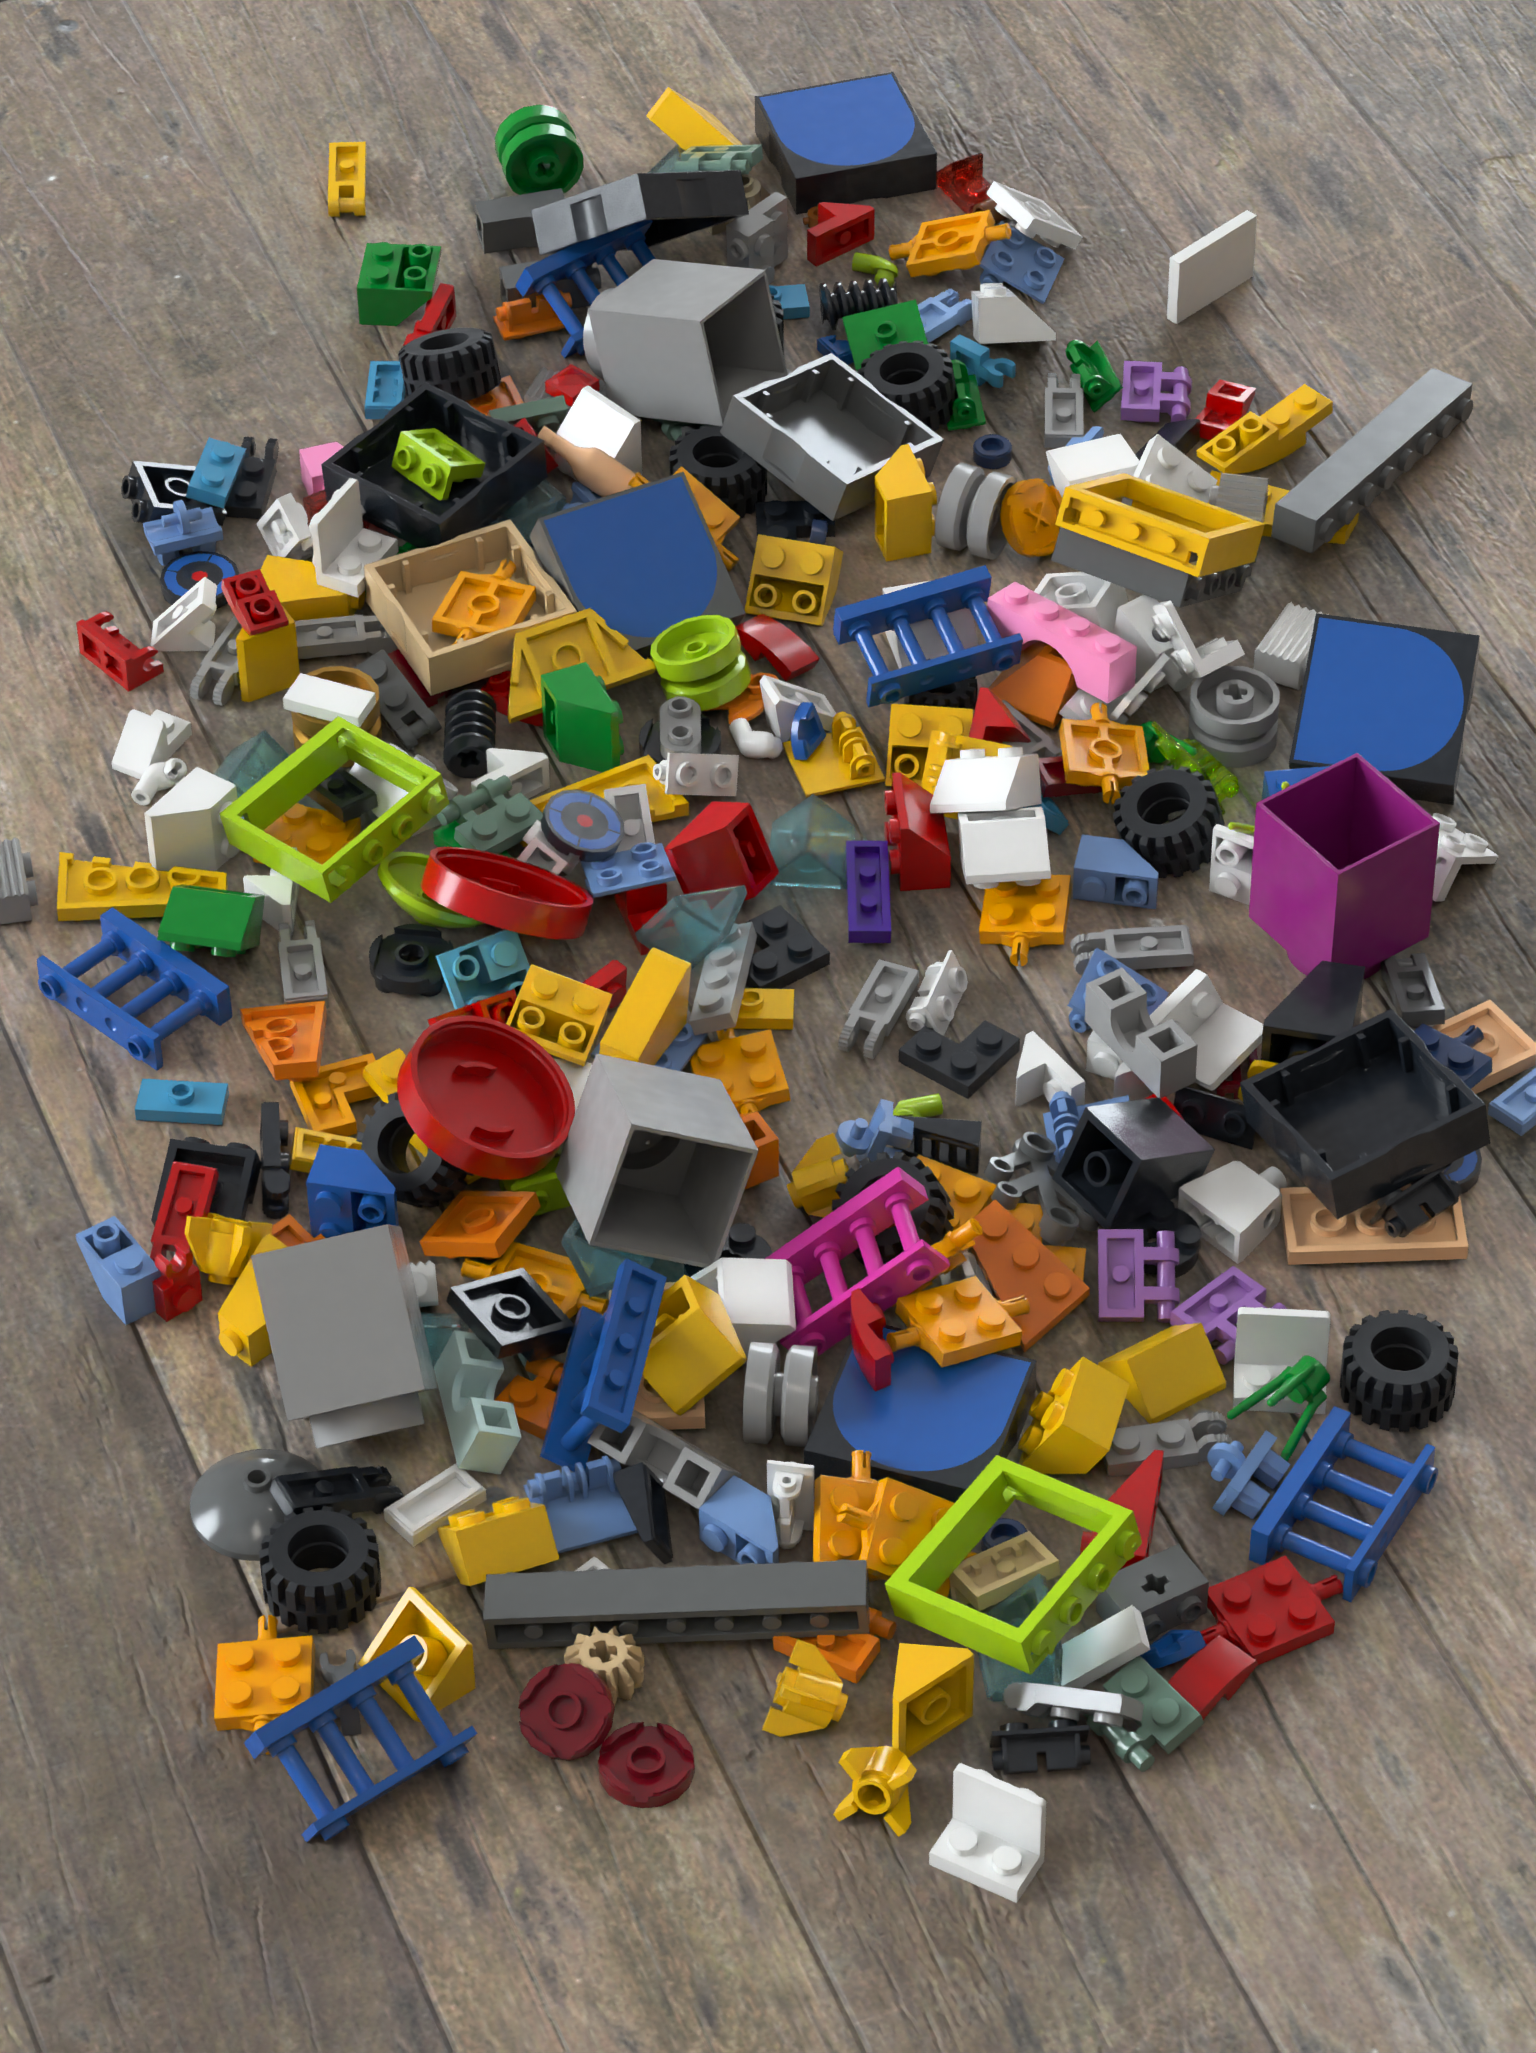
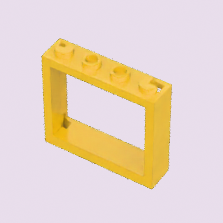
(1160, 524)

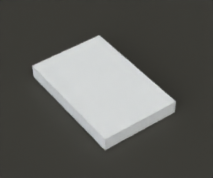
(1211, 267)

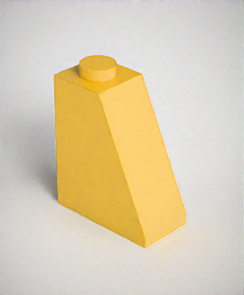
(688, 122)
(301, 595)
(650, 1011)
(241, 1315)

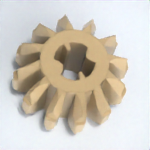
(612, 1658)

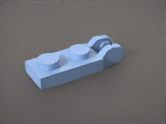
(944, 313)

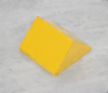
(267, 661)
(1168, 1371)
(448, 1660)
(930, 1694)

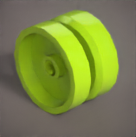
(701, 661)

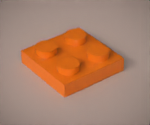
(480, 1224)

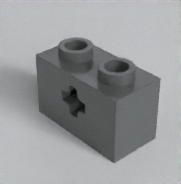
(1162, 1587)

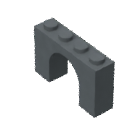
(509, 225)

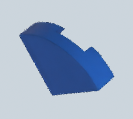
(839, 348)
(806, 731)
(1173, 1647)

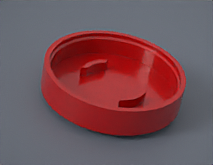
(506, 893)
(485, 1097)

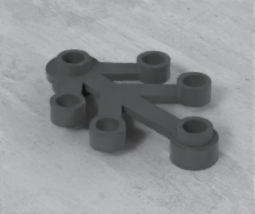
(1037, 1155)

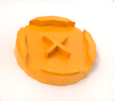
(1030, 517)

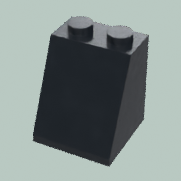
(1314, 1011)
(1130, 1159)

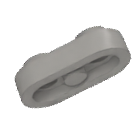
(680, 726)

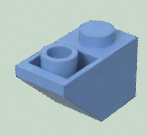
(1113, 874)
(120, 1269)
(740, 1523)

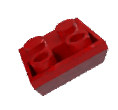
(918, 837)
(722, 851)

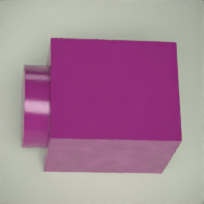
(1343, 868)

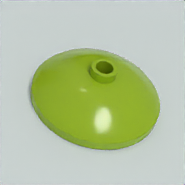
(402, 878)

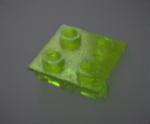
(1223, 781)

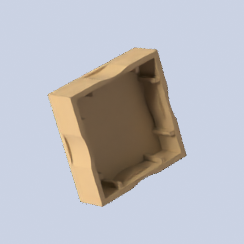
(412, 585)

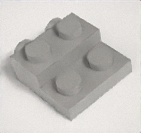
(760, 237)

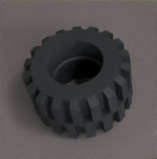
(453, 361)
(914, 378)
(721, 468)
(1146, 806)
(386, 1145)
(929, 1218)
(1405, 1396)
(324, 1597)

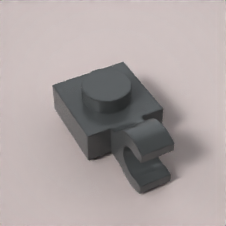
(331, 1674)

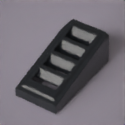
(952, 1142)
(647, 1507)

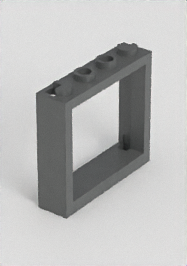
(1144, 574)

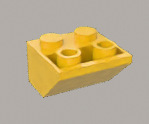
(904, 507)
(793, 580)
(911, 734)
(560, 1014)
(691, 1345)
(1073, 1420)
(498, 1541)

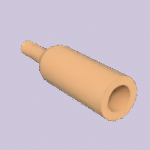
(590, 465)

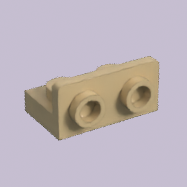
(1001, 1571)

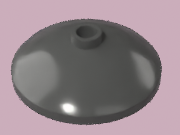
(234, 1501)

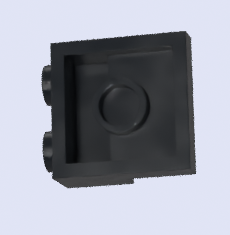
(156, 487)
(237, 1169)
(512, 1315)

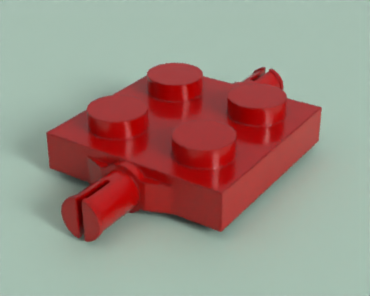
(1271, 1610)

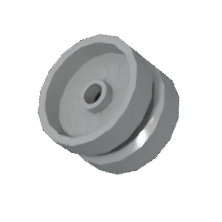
(972, 510)
(1235, 715)
(786, 1394)

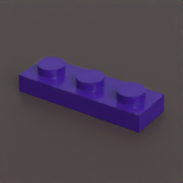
(868, 892)

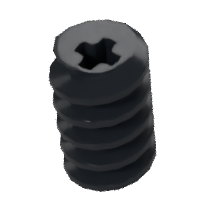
(842, 303)
(469, 732)

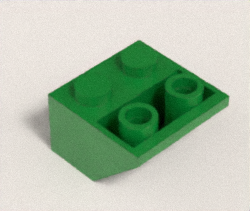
(395, 281)
(581, 718)
(213, 919)

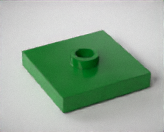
(881, 327)

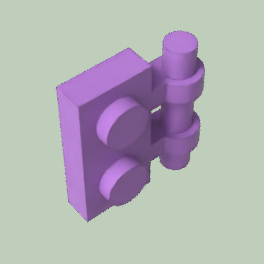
(1143, 396)
(1122, 1275)
(1218, 1307)

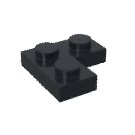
(789, 519)
(786, 951)
(962, 1065)

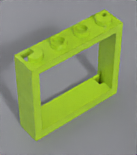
(303, 773)
(918, 1578)

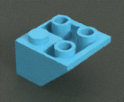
(484, 968)

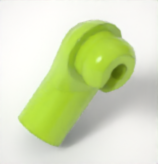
(875, 265)
(920, 1107)

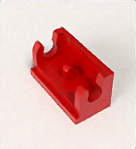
(115, 653)

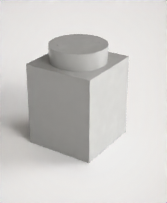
(684, 339)
(663, 1194)
(346, 1333)

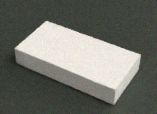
(328, 700)
(428, 1506)
(1103, 1648)

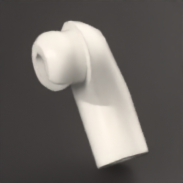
(754, 743)
(158, 778)

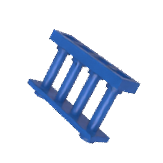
(572, 263)
(917, 603)
(146, 957)
(604, 1365)
(1315, 1471)
(359, 1692)

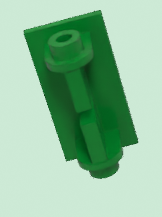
(1095, 372)
(968, 407)

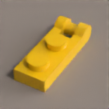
(347, 178)

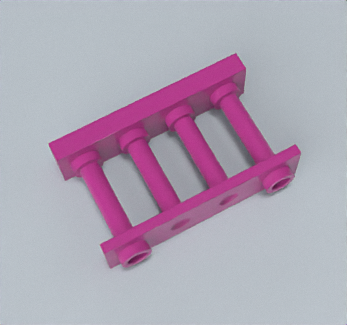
(840, 1234)

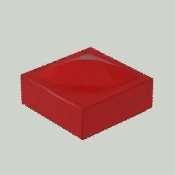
(570, 383)

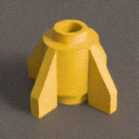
(818, 1177)
(223, 1244)
(808, 1695)
(878, 1785)

